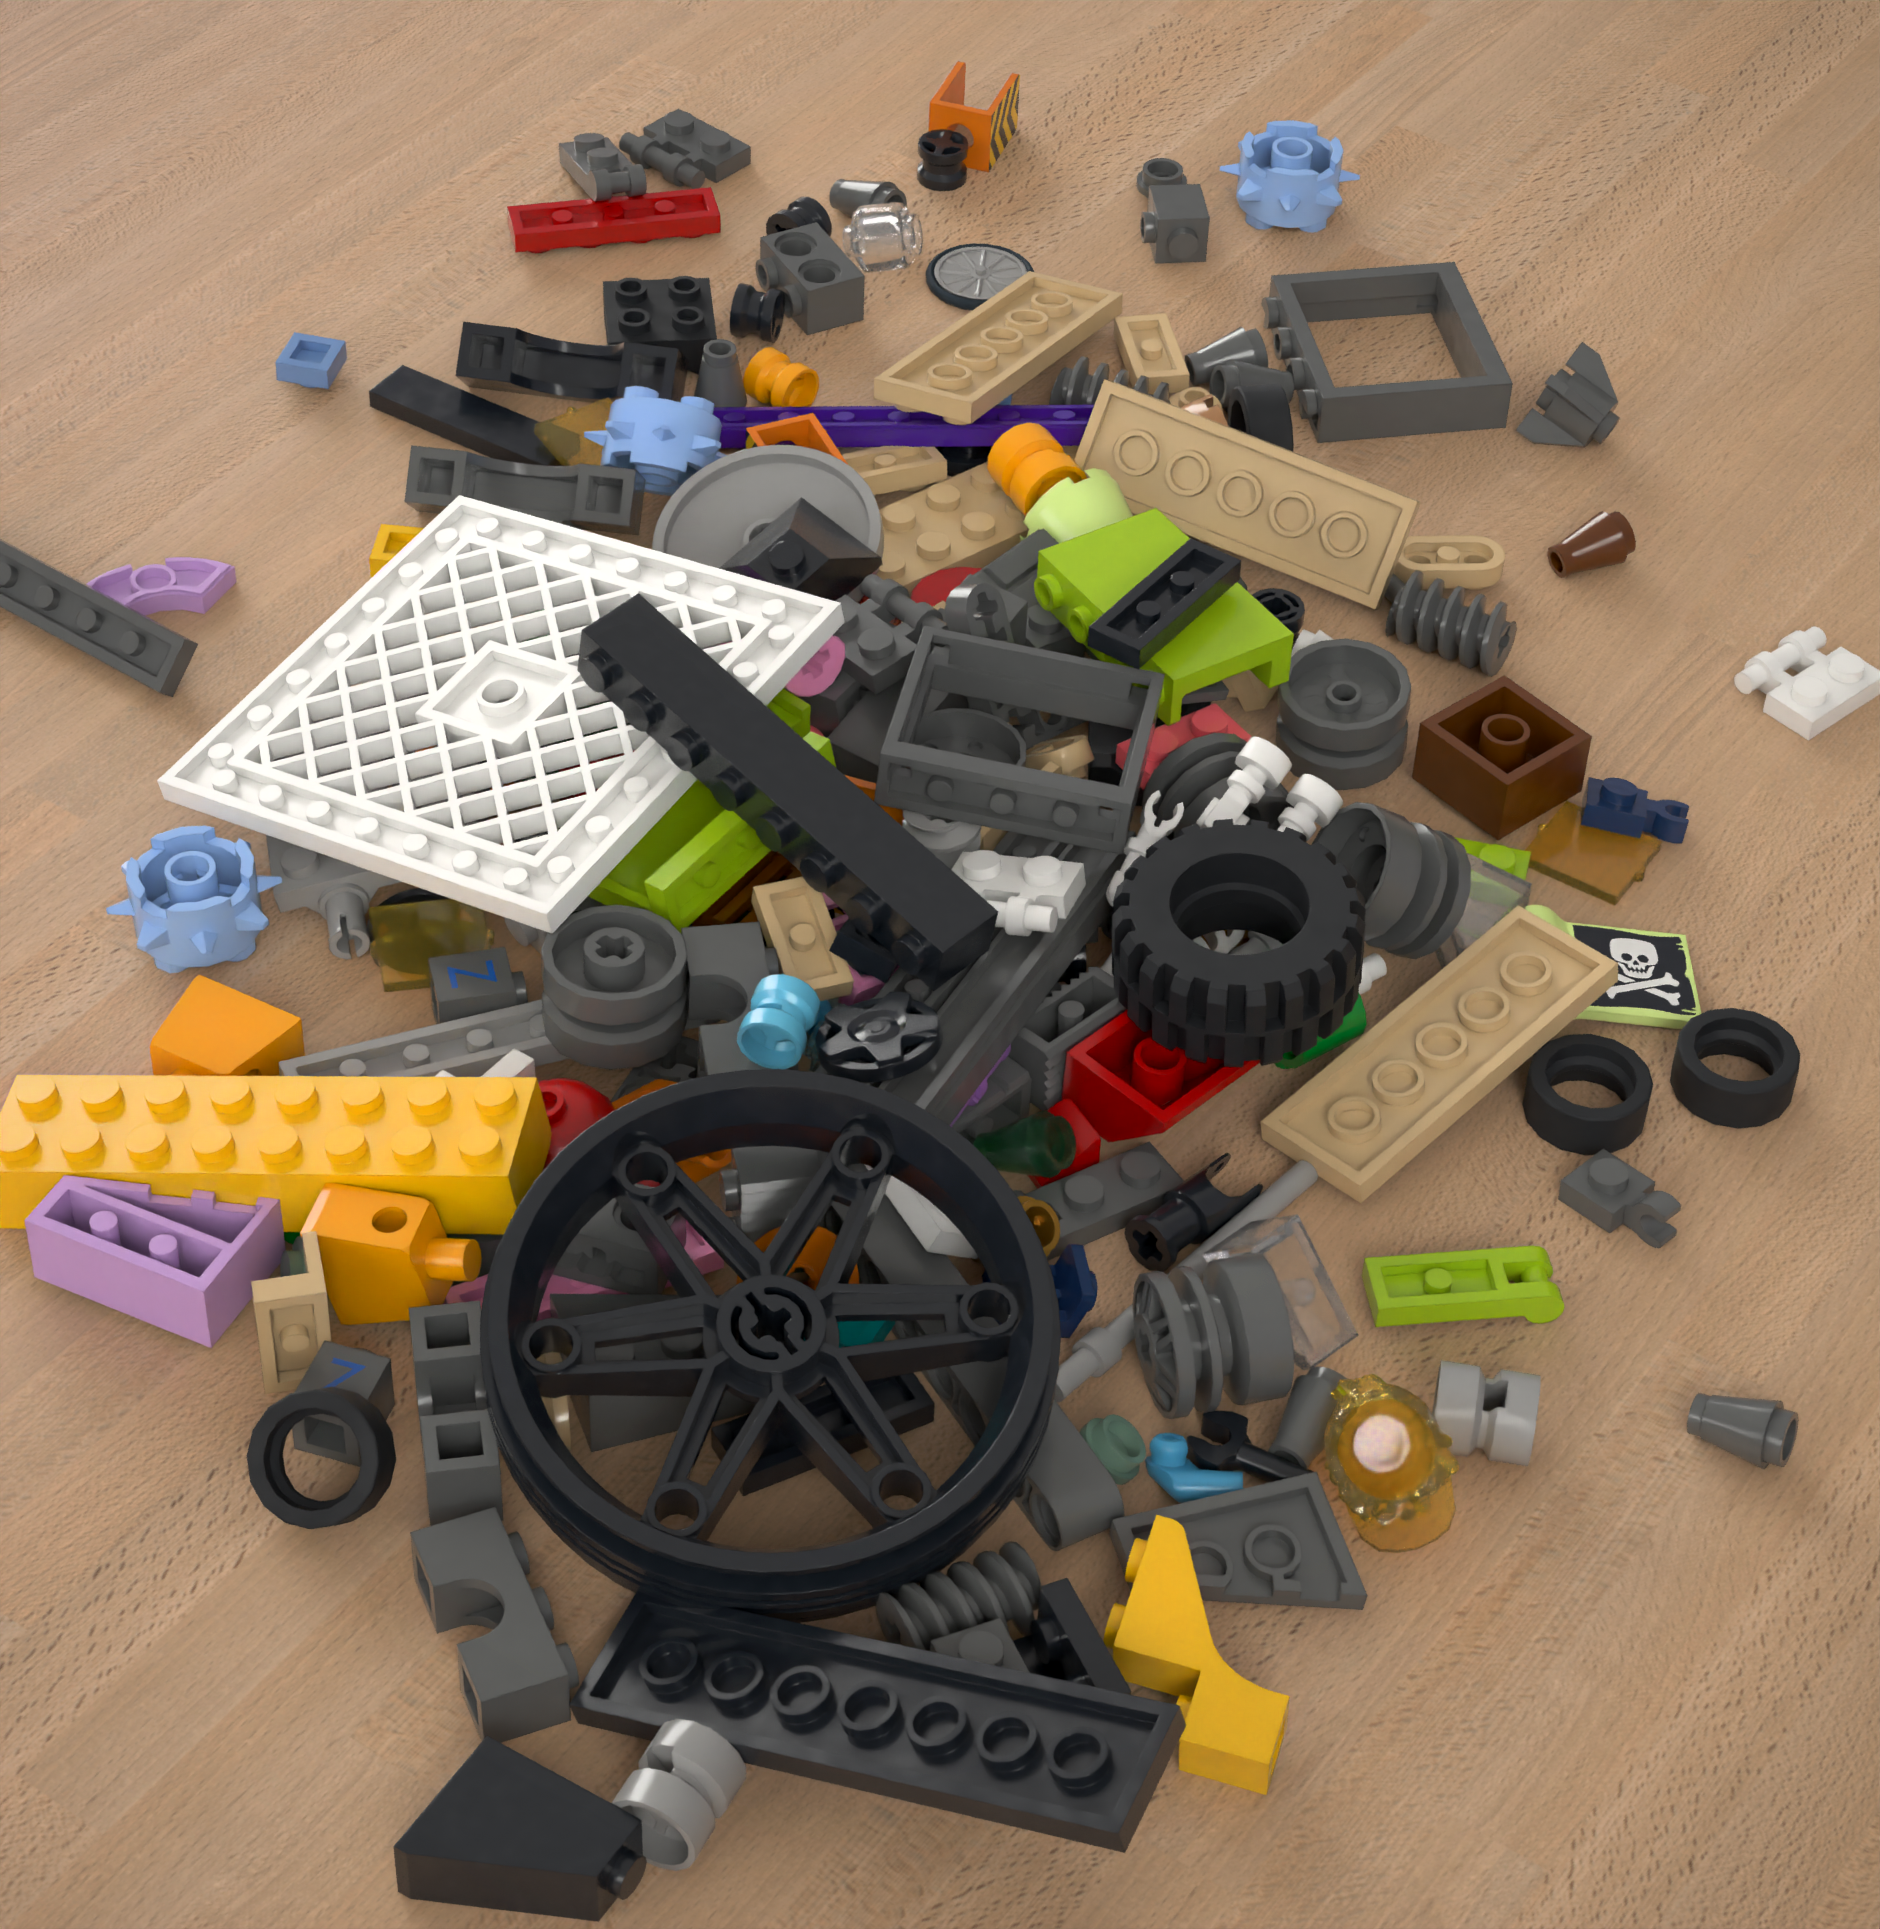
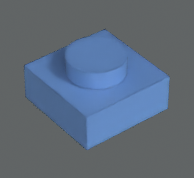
(311, 360)

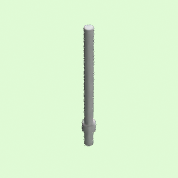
(1103, 1346)

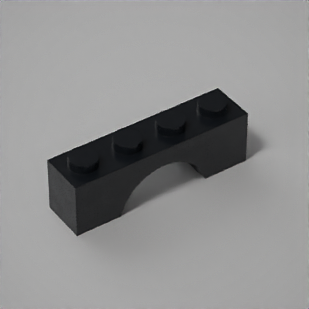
(553, 368)

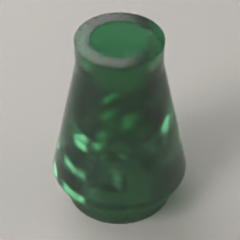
(1030, 1146)

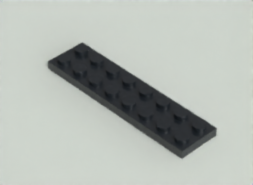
(888, 1718)

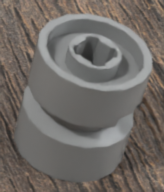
(1487, 1412)
(680, 1790)

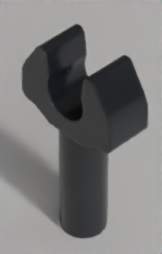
(1237, 1449)

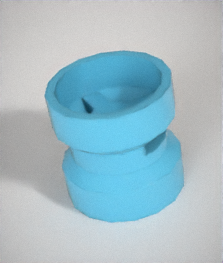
(778, 1021)

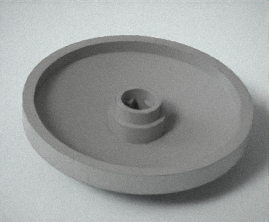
(749, 489)

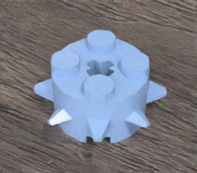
(1289, 176)
(659, 437)
(195, 899)

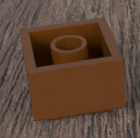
(1501, 757)

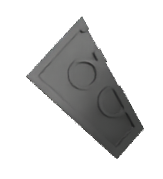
(1260, 1545)

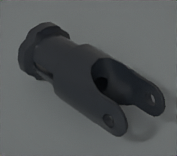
(1187, 1216)

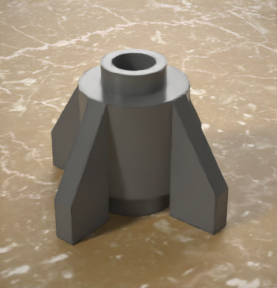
(1574, 405)

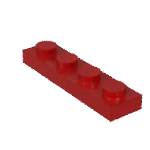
(616, 220)

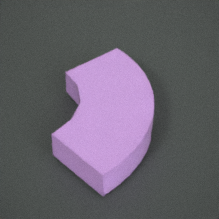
(178, 585)

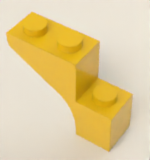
(1167, 1646)

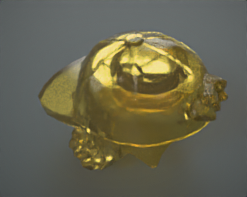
(1390, 1464)

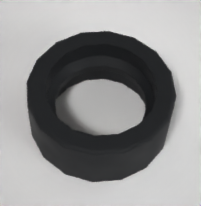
(1262, 413)
(1595, 1061)
(1729, 1100)
(268, 1468)

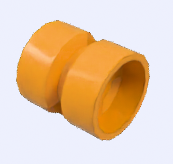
(1029, 463)

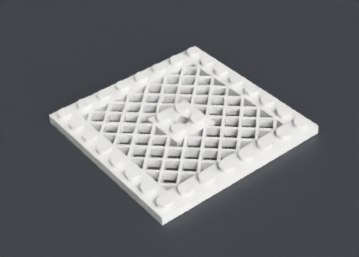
(488, 707)

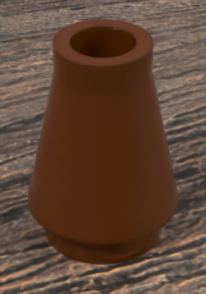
(1596, 544)

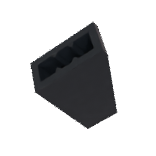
(520, 1842)

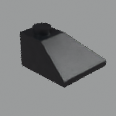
(806, 554)

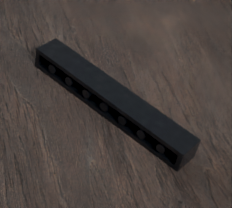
(786, 792)

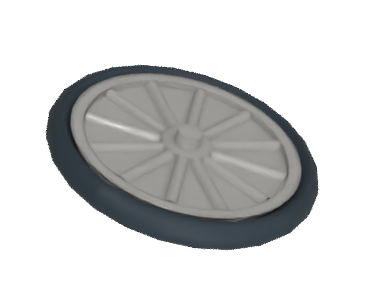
(974, 273)

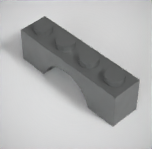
(582, 493)

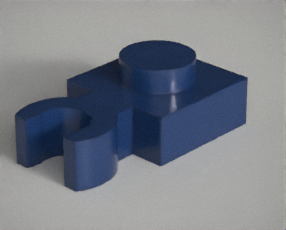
(1625, 810)

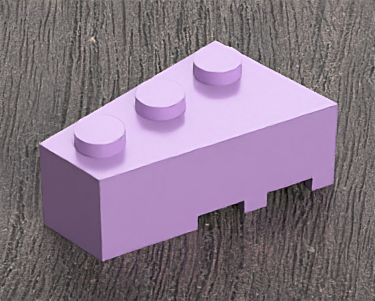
(155, 1255)

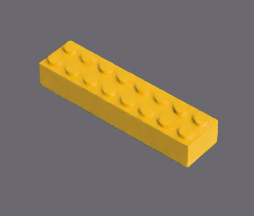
(445, 1139)

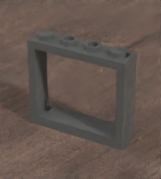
(1391, 409)
(1005, 793)

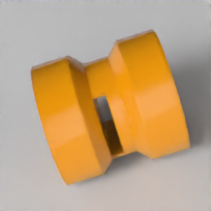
(776, 380)

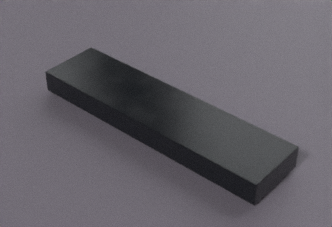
(460, 417)

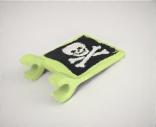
(1653, 974)

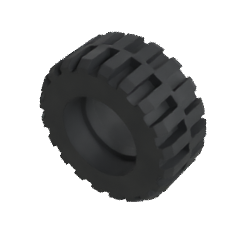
(1228, 1002)

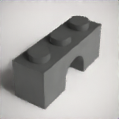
(721, 979)
(453, 1412)
(476, 1576)

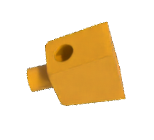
(224, 1034)
(385, 1253)

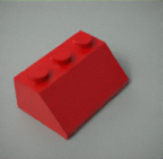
(1137, 1086)

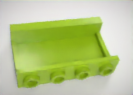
(1097, 569)
(689, 856)

